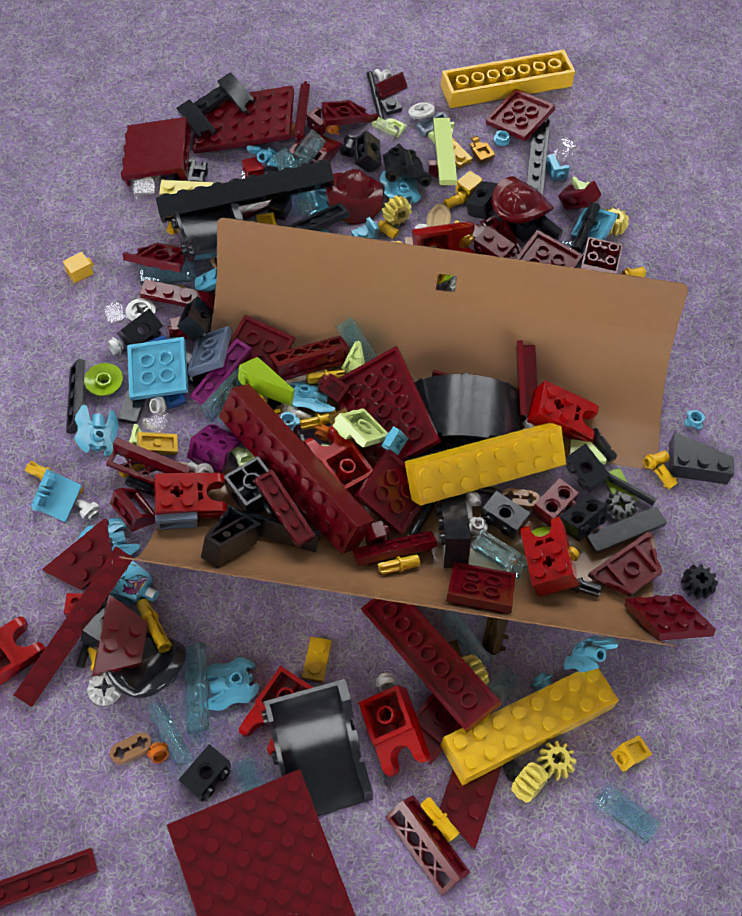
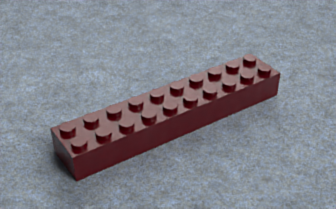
(297, 468)

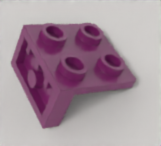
(212, 446)

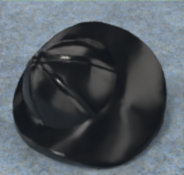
(154, 672)

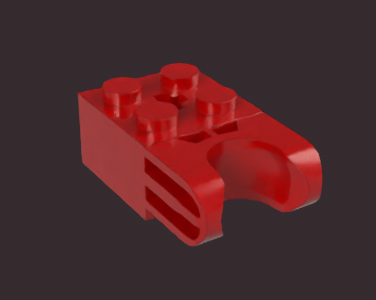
(444, 236)
(564, 409)
(342, 460)
(190, 492)
(550, 559)
(13, 657)
(281, 684)
(398, 732)

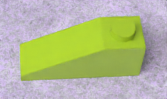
(265, 381)

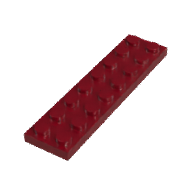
(433, 661)

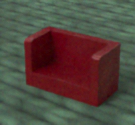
(579, 198)

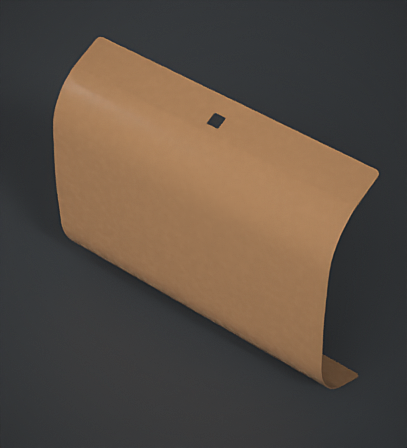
(591, 336)

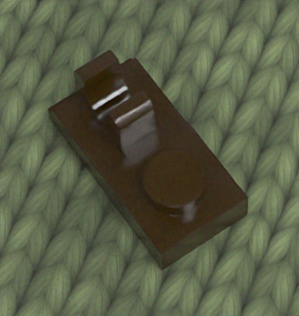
(494, 635)

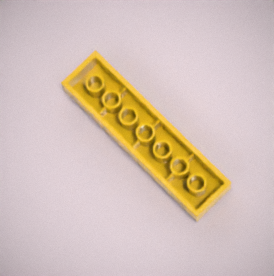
(500, 78)
(485, 463)
(528, 724)

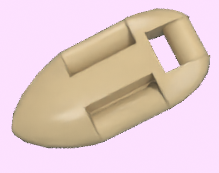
(438, 215)

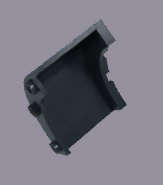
(199, 232)
(469, 407)
(318, 736)

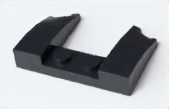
(228, 88)

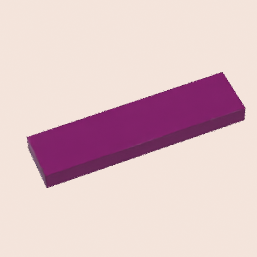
(235, 356)

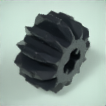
(699, 581)

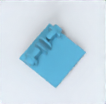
(56, 495)

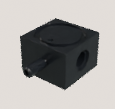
(244, 490)

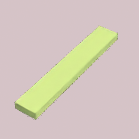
(444, 151)

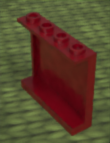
(156, 149)

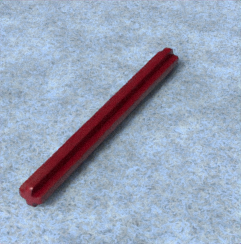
(302, 111)

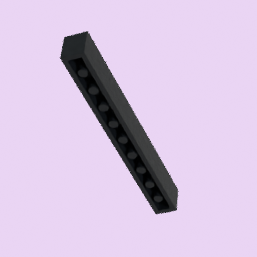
(247, 190)

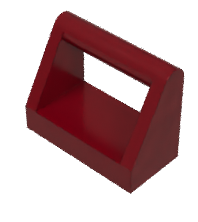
(128, 512)

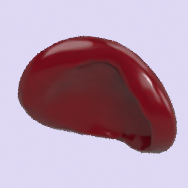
(357, 193)
(518, 201)

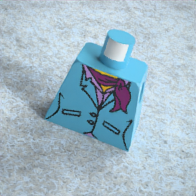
(134, 586)

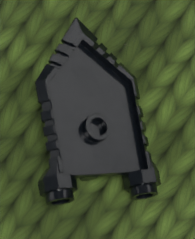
(405, 164)

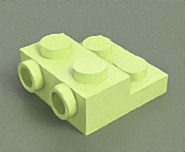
(360, 426)

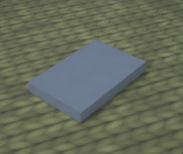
(210, 351)

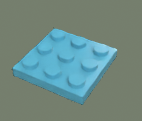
(157, 368)

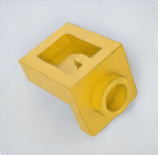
(631, 753)

